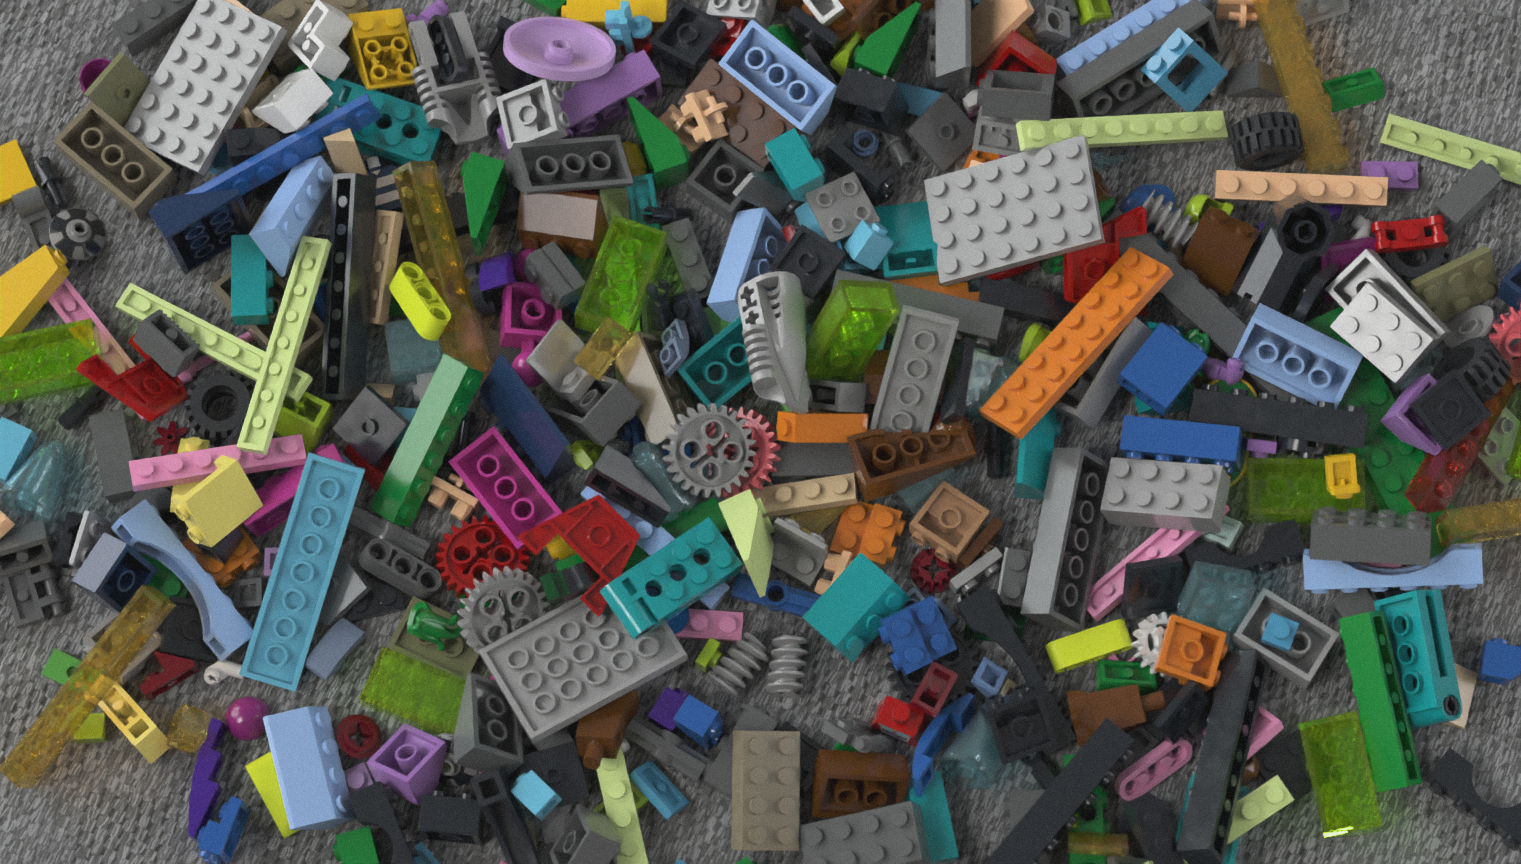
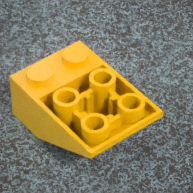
(381, 48)

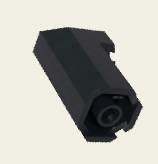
(1285, 253)

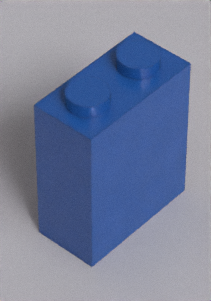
(1162, 368)

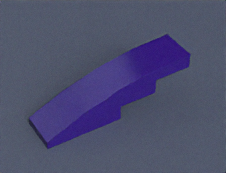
(497, 271)
(204, 790)

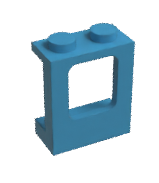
(1197, 83)

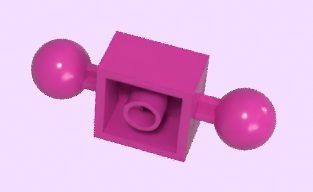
(524, 319)

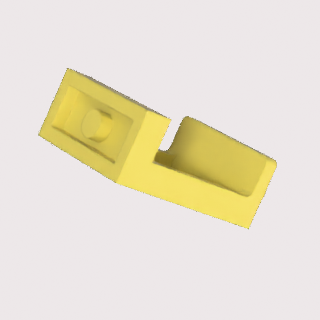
(217, 503)

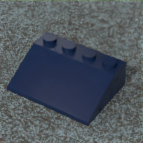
(200, 224)
(526, 423)

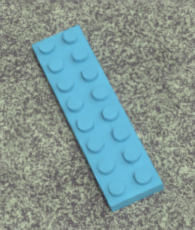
(302, 571)

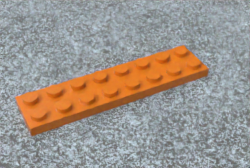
(1076, 342)

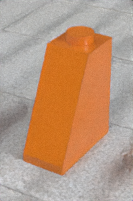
(820, 426)

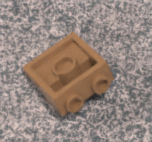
(948, 522)

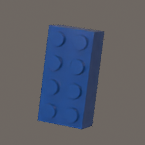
(1182, 442)

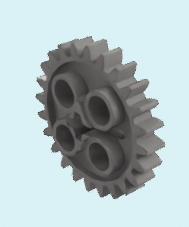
(724, 470)
(479, 620)

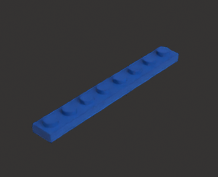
(294, 148)

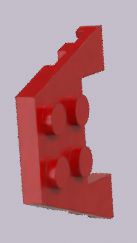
(1088, 265)
(142, 388)
(596, 536)

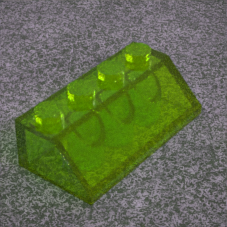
(1341, 776)

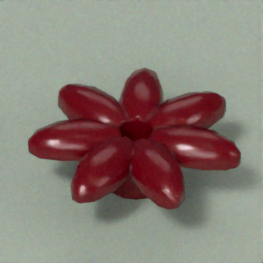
(165, 435)

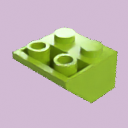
(306, 417)

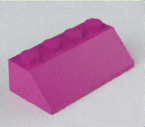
(504, 485)
(279, 494)

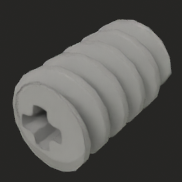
(1168, 220)
(739, 664)
(785, 666)

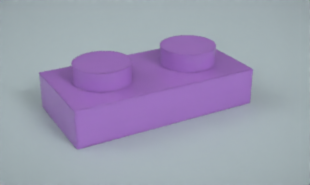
(1400, 174)

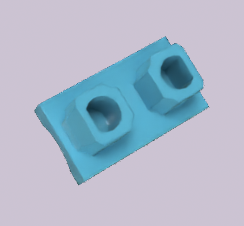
(625, 27)

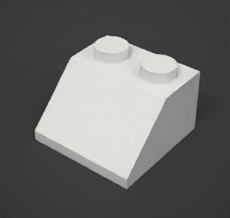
(294, 101)

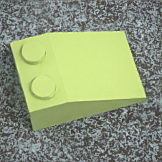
(751, 535)

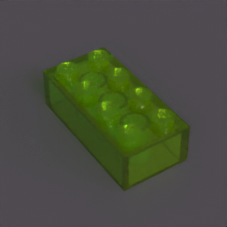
(620, 275)
(849, 329)
(46, 360)
(1292, 490)
(413, 693)

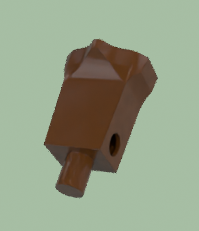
(1121, 705)
(603, 730)

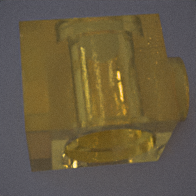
(188, 729)

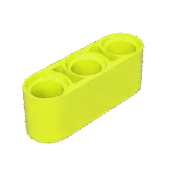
(420, 301)
(1088, 645)
(266, 781)

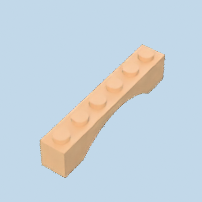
(1316, 188)

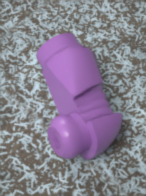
(438, 8)
(1219, 370)

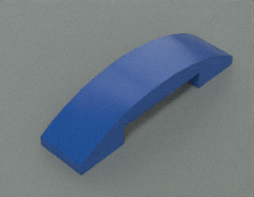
(951, 718)

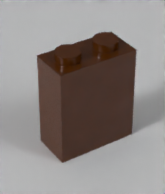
(1219, 249)

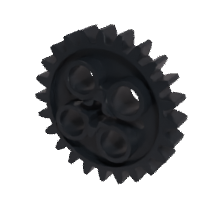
(962, 665)

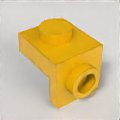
(1341, 475)

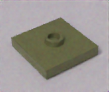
(118, 89)

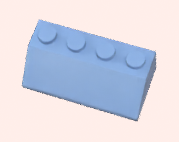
(779, 77)
(294, 212)
(749, 252)
(1296, 357)
(309, 768)

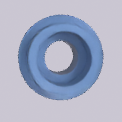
(868, 136)

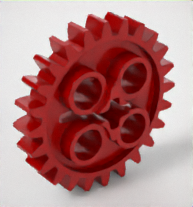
(480, 556)

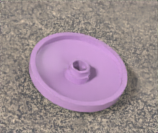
(559, 48)

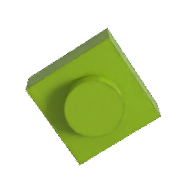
(709, 655)

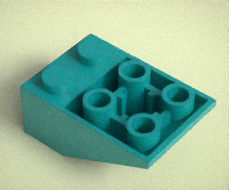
(795, 164)
(913, 247)

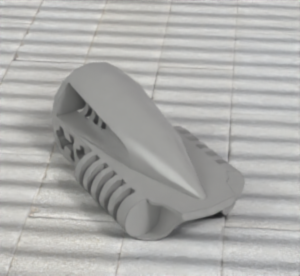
(458, 108)
(777, 339)

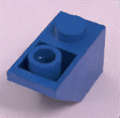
(1499, 662)
(700, 722)

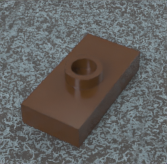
(981, 544)

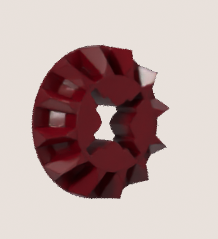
(923, 579)
(366, 728)

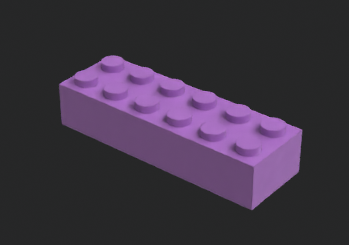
(603, 100)

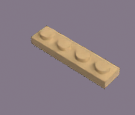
(385, 253)
(808, 495)

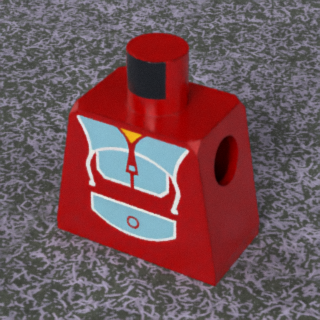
(900, 721)

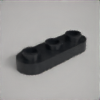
(447, 49)

